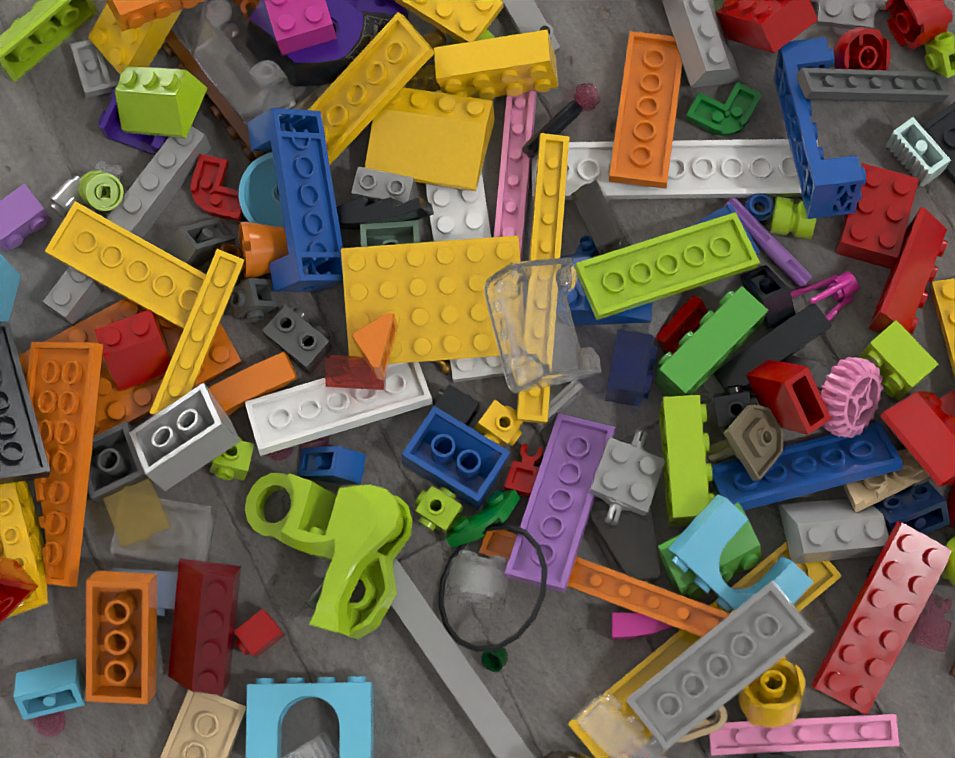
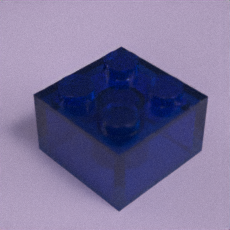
(629, 367)

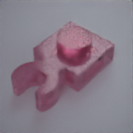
(932, 629)

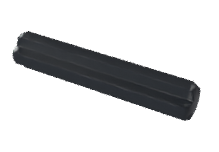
(554, 126)

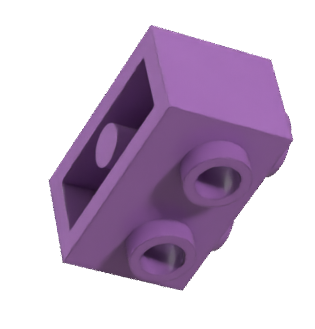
(20, 217)

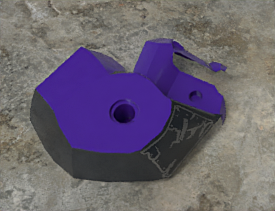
(355, 27)

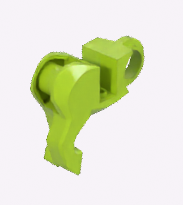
(360, 542)

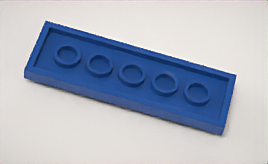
(810, 468)

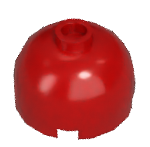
(862, 50)

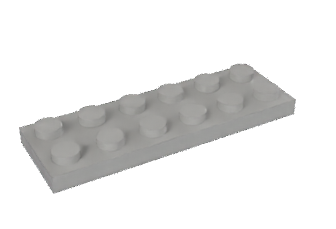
(720, 665)

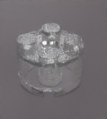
(478, 580)

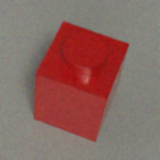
(258, 634)

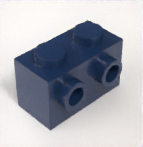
(917, 507)

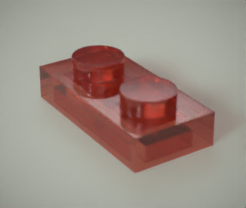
(351, 373)

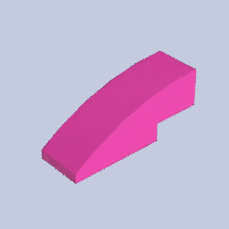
(635, 625)

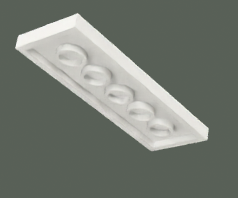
(319, 411)

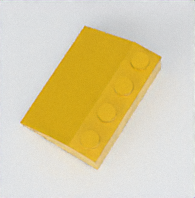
(432, 138)

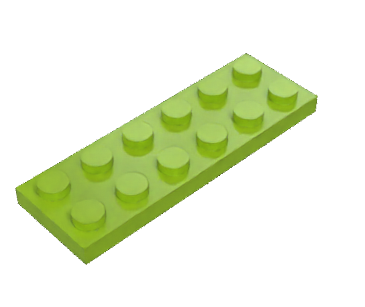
(666, 265)

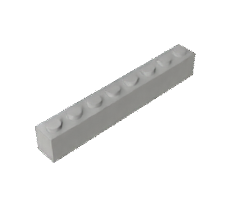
(135, 213)

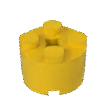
(774, 695)

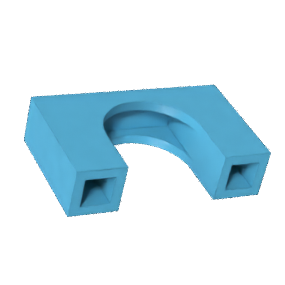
(700, 552)
(270, 702)

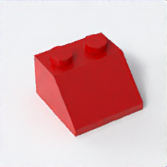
(134, 349)

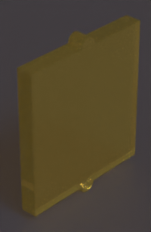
(136, 513)

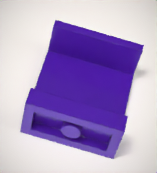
(111, 128)

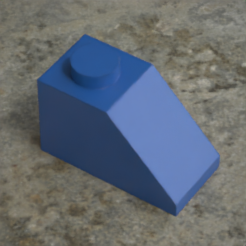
(331, 465)

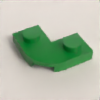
(726, 118)
(471, 528)

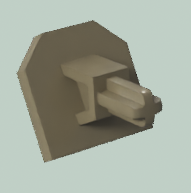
(753, 439)

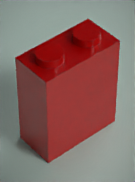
(790, 395)

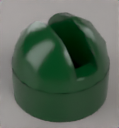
(495, 659)

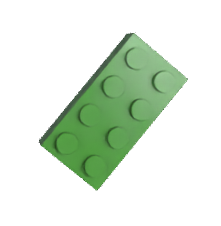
(711, 344)

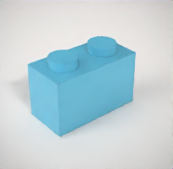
(50, 689)

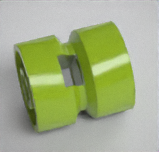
(100, 190)
(791, 218)

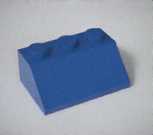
(455, 457)

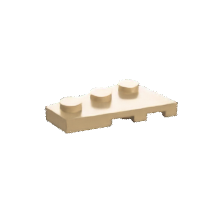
(874, 489)

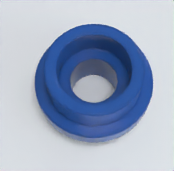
(762, 200)

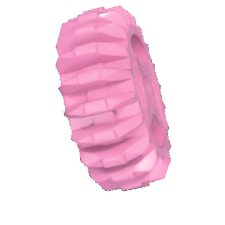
(851, 396)

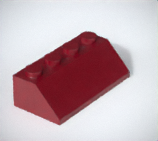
(204, 625)

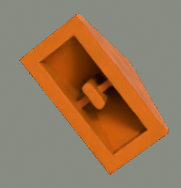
(376, 343)

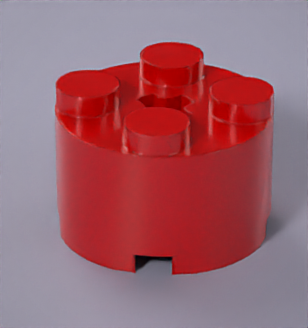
(917, 21)

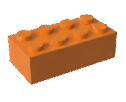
(121, 637)

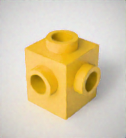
(499, 424)

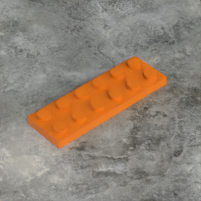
(646, 111)

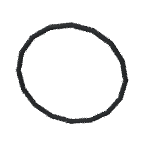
(530, 620)

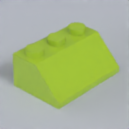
(158, 101)

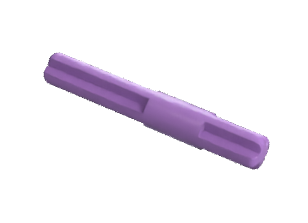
(771, 246)

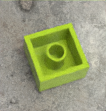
(900, 360)

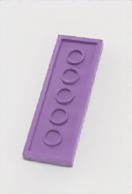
(559, 502)

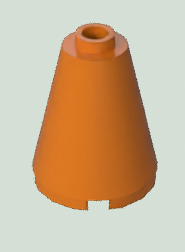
(261, 246)

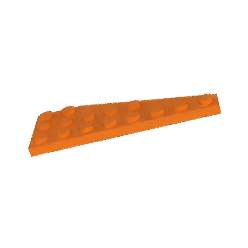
(64, 399)

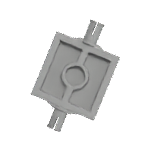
(848, 13)
(626, 477)

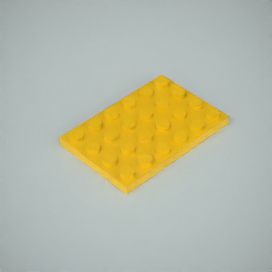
(431, 291)

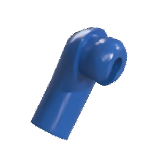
(586, 248)

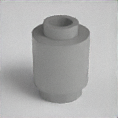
(66, 196)

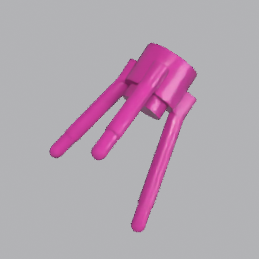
(839, 287)

